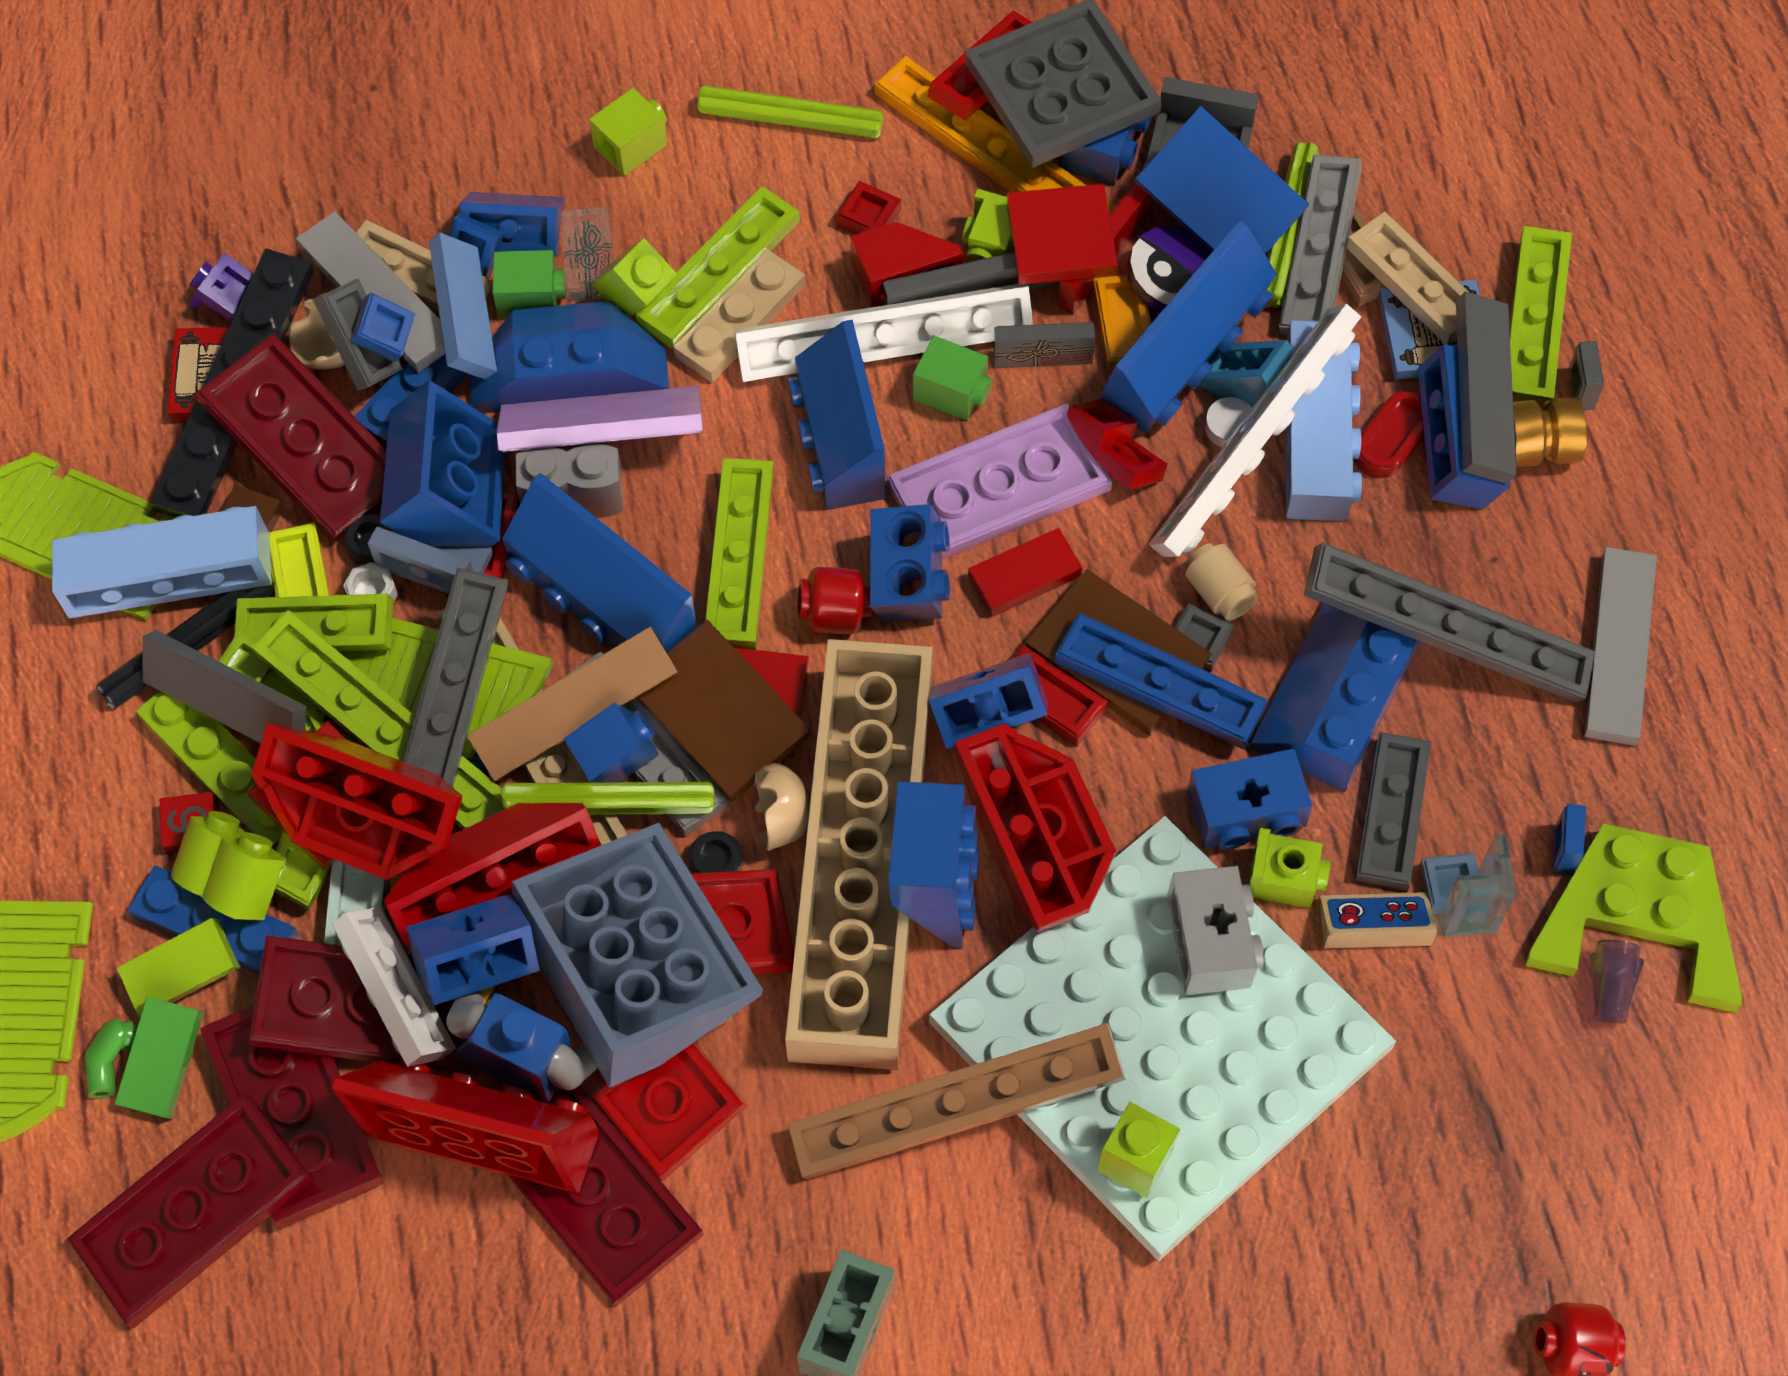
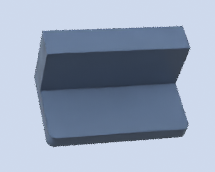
(424, 563)

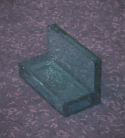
(1482, 900)

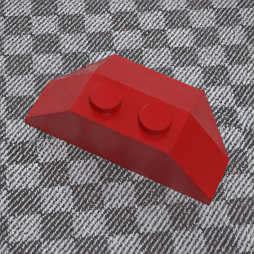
(354, 801)
(1036, 823)
(488, 858)

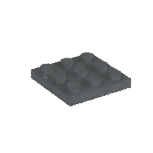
(1062, 82)

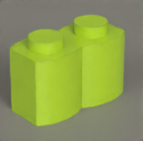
(227, 866)

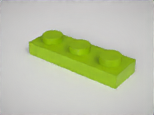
(341, 620)

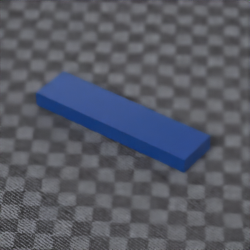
(1161, 680)

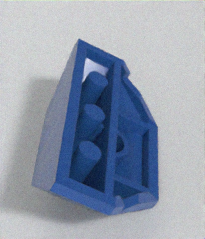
(569, 355)

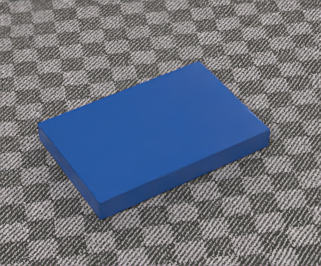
(1215, 181)

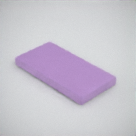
(599, 418)
(1003, 480)

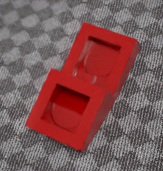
(1109, 437)

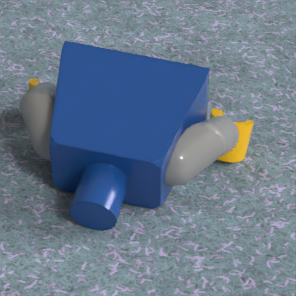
(517, 1045)

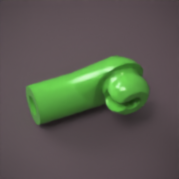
(101, 1053)

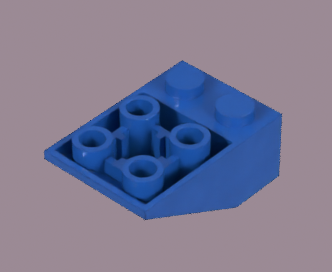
(935, 858)

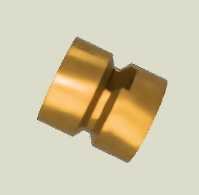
(1552, 432)

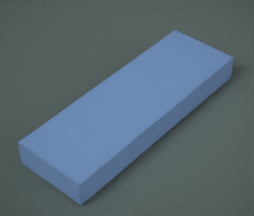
(462, 306)

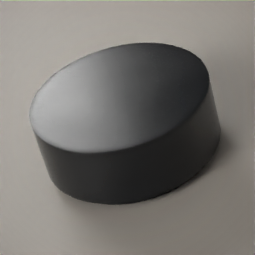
(358, 536)
(715, 853)

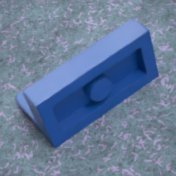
(527, 220)

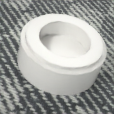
(1224, 418)

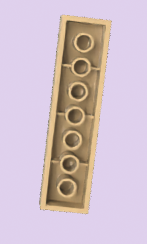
(848, 933)

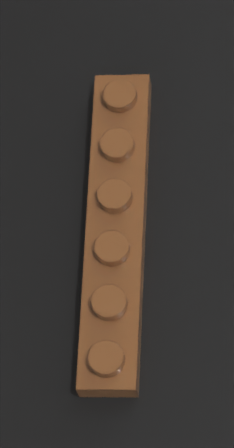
(956, 1101)

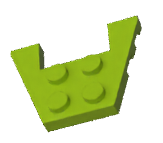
(1648, 891)

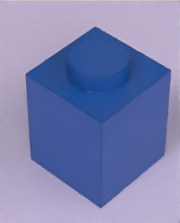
(613, 744)

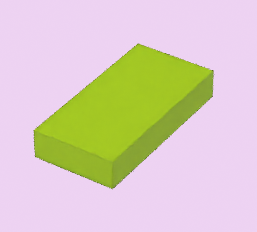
(179, 965)

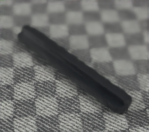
(193, 632)

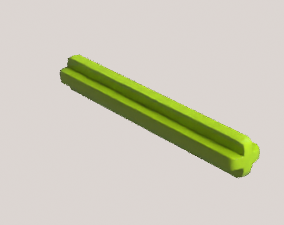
(790, 111)
(1282, 251)
(617, 796)

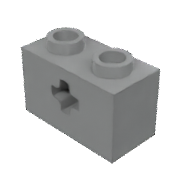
(1208, 959)

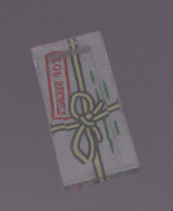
(585, 250)

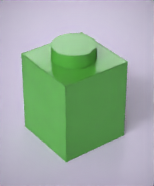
(526, 281)
(951, 378)

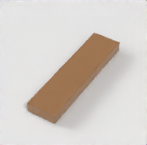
(570, 703)

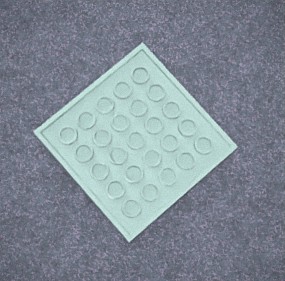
(1222, 1066)

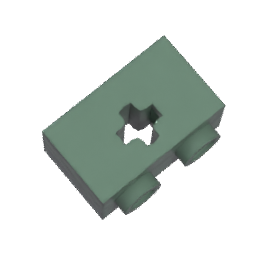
(847, 1317)

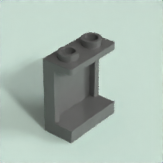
(1181, 100)

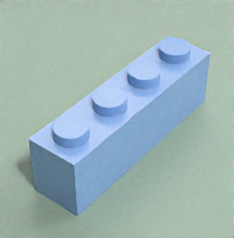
(1323, 440)
(161, 561)

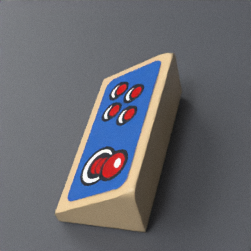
(1377, 920)

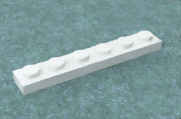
(886, 329)
(1267, 417)

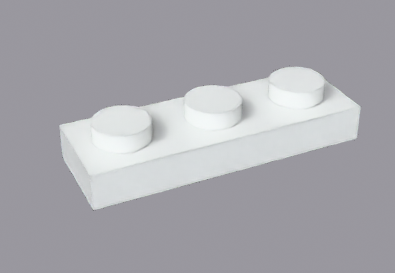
(393, 986)

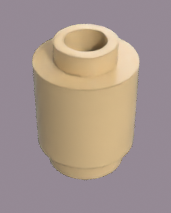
(1222, 581)

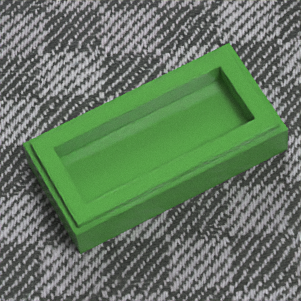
(159, 1058)

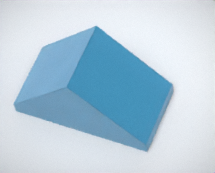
(1246, 369)

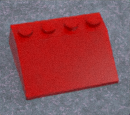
(471, 1123)

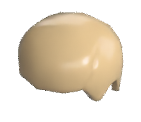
(312, 341)
(784, 805)

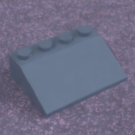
(633, 951)

